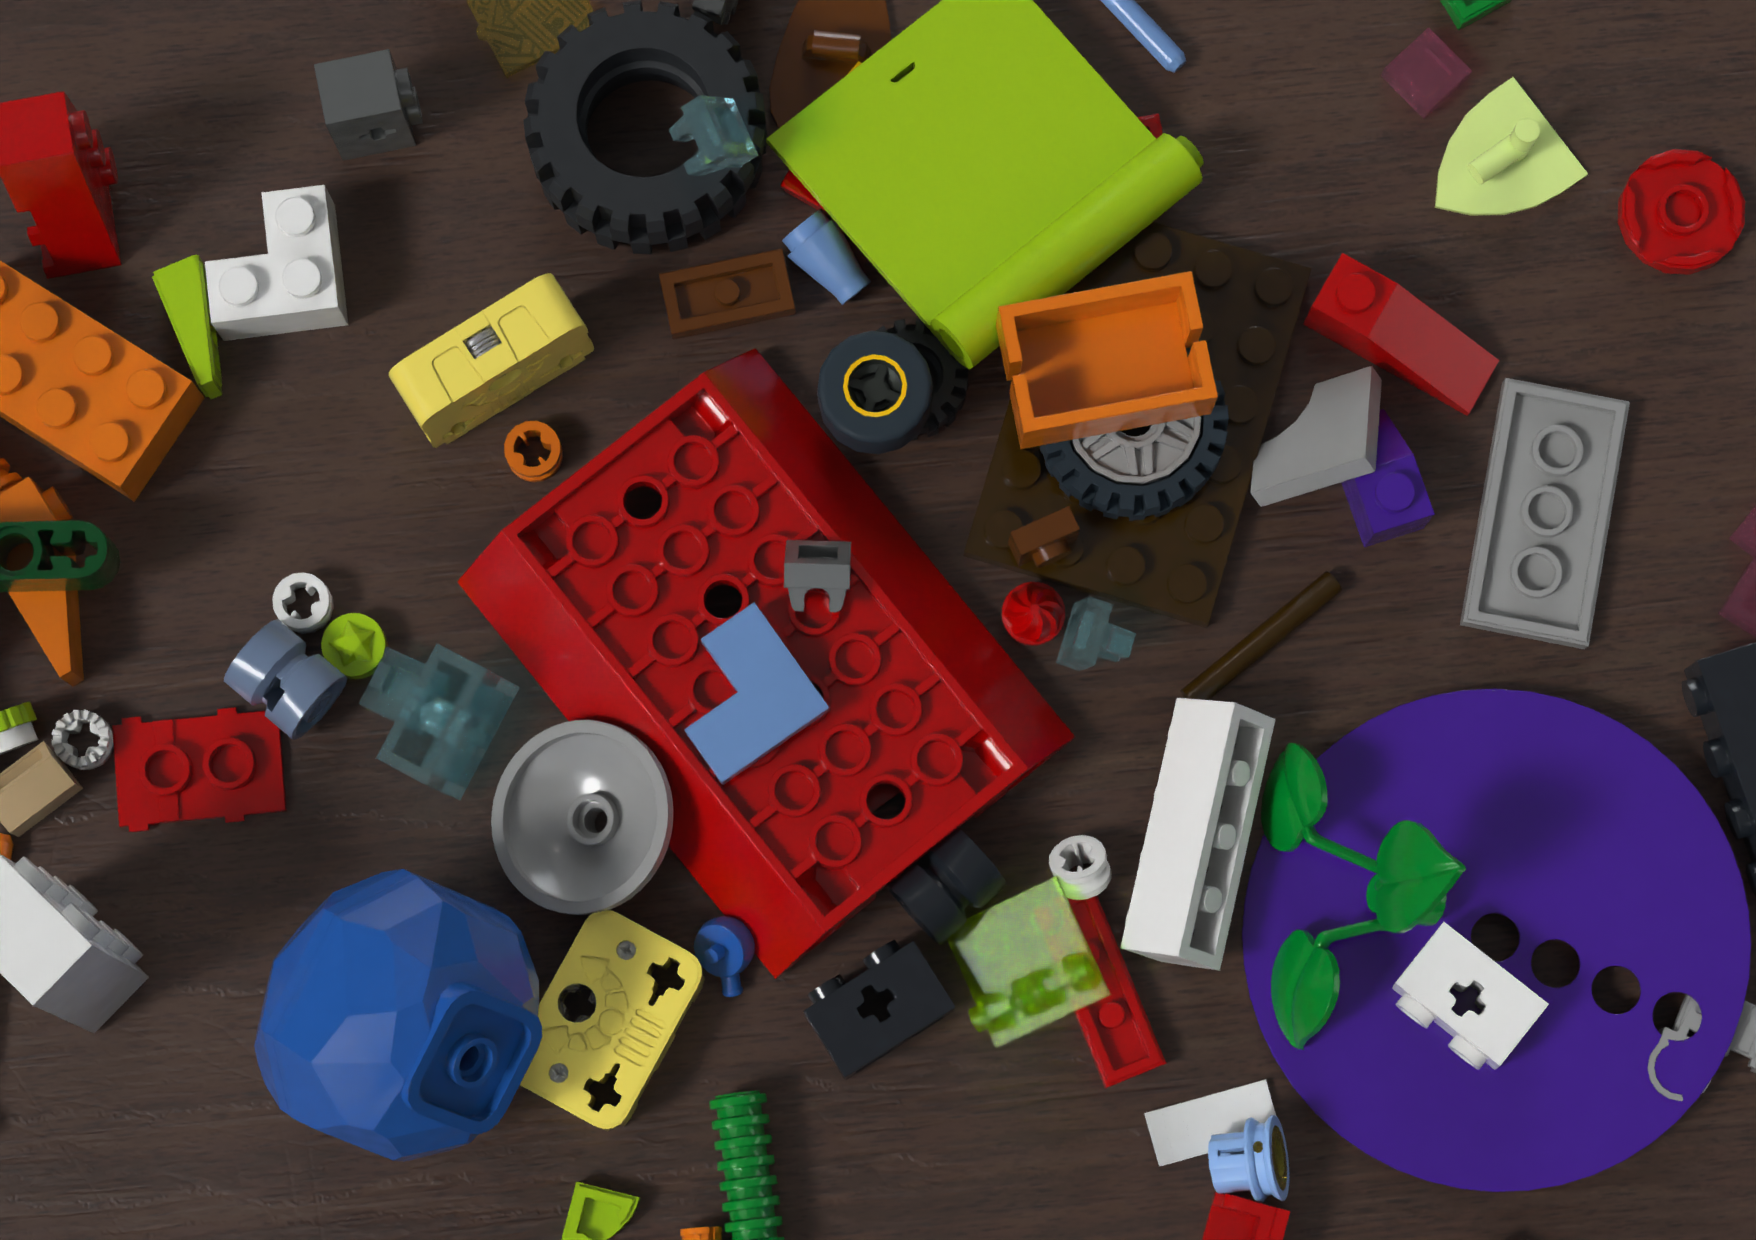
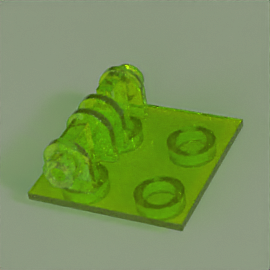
(1026, 963)

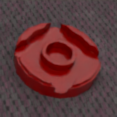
(1681, 212)

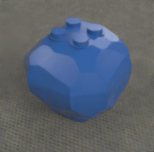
(400, 1017)

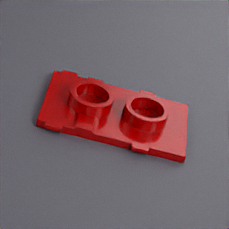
(198, 769)

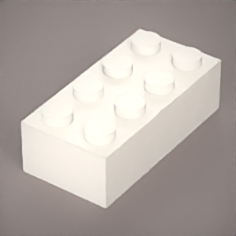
(59, 950)

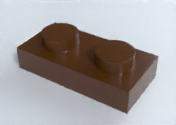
(727, 294)

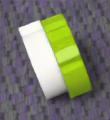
(16, 727)

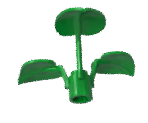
(1405, 892)

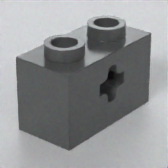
(368, 104)

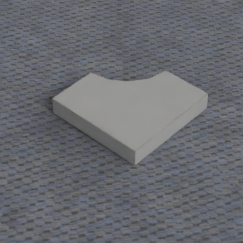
(1326, 443)

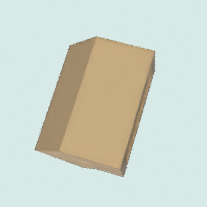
(34, 789)

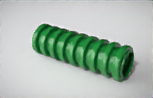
(746, 1166)

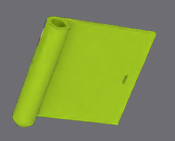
(983, 167)

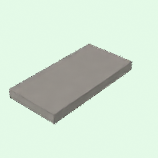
(1545, 513)

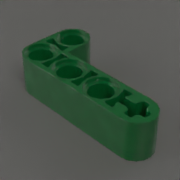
(54, 572)

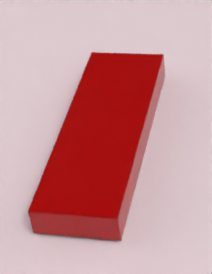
(1116, 1025)

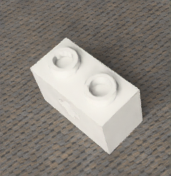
(1456, 963)

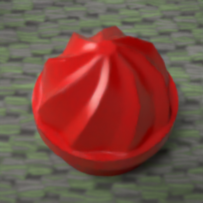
(1033, 613)

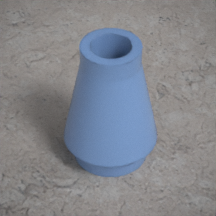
(826, 256)

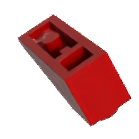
(1400, 334)

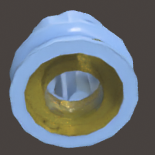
(1251, 1160)

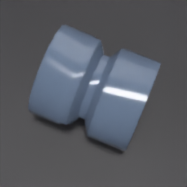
(278, 673)

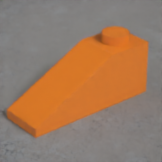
(49, 614)

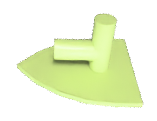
(1504, 158)

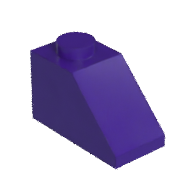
(1393, 496)

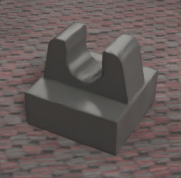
(818, 566)

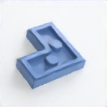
(770, 701)

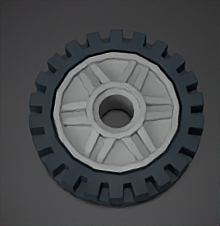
(1145, 471)

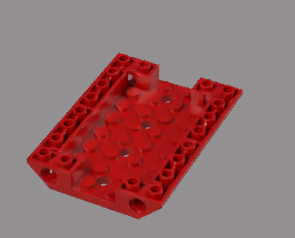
(912, 679)

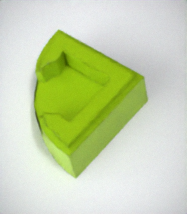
(598, 1213)

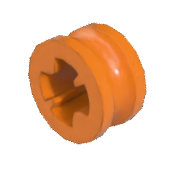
(549, 441)

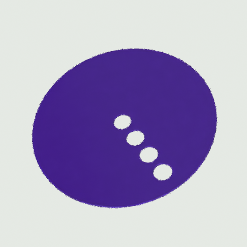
(1574, 841)

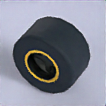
(878, 369)

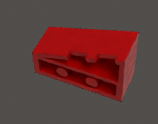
(63, 178)

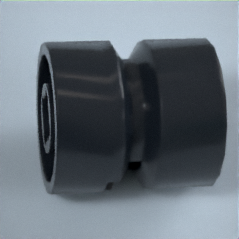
(946, 884)

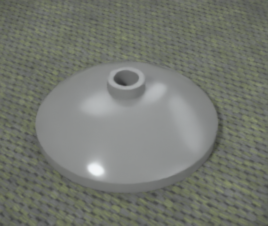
(549, 812)

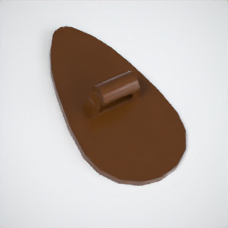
(822, 48)

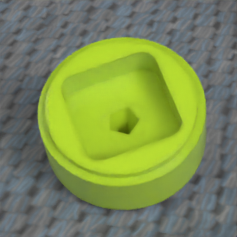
(354, 645)

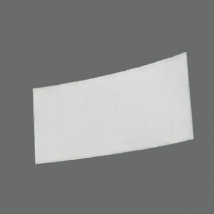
(1187, 1127)

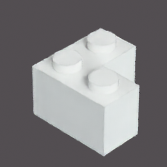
(292, 285)

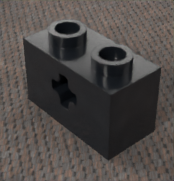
(916, 1005)

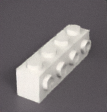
(1191, 833)

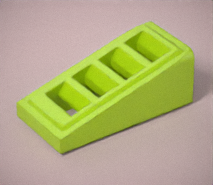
(186, 301)

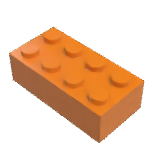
(86, 387)

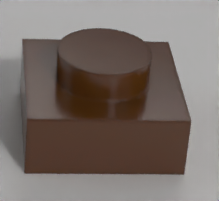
(1045, 539)

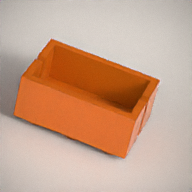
(1106, 360)

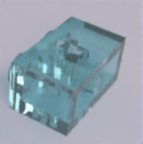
(447, 722)

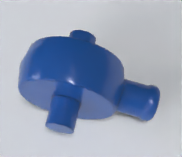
(725, 950)

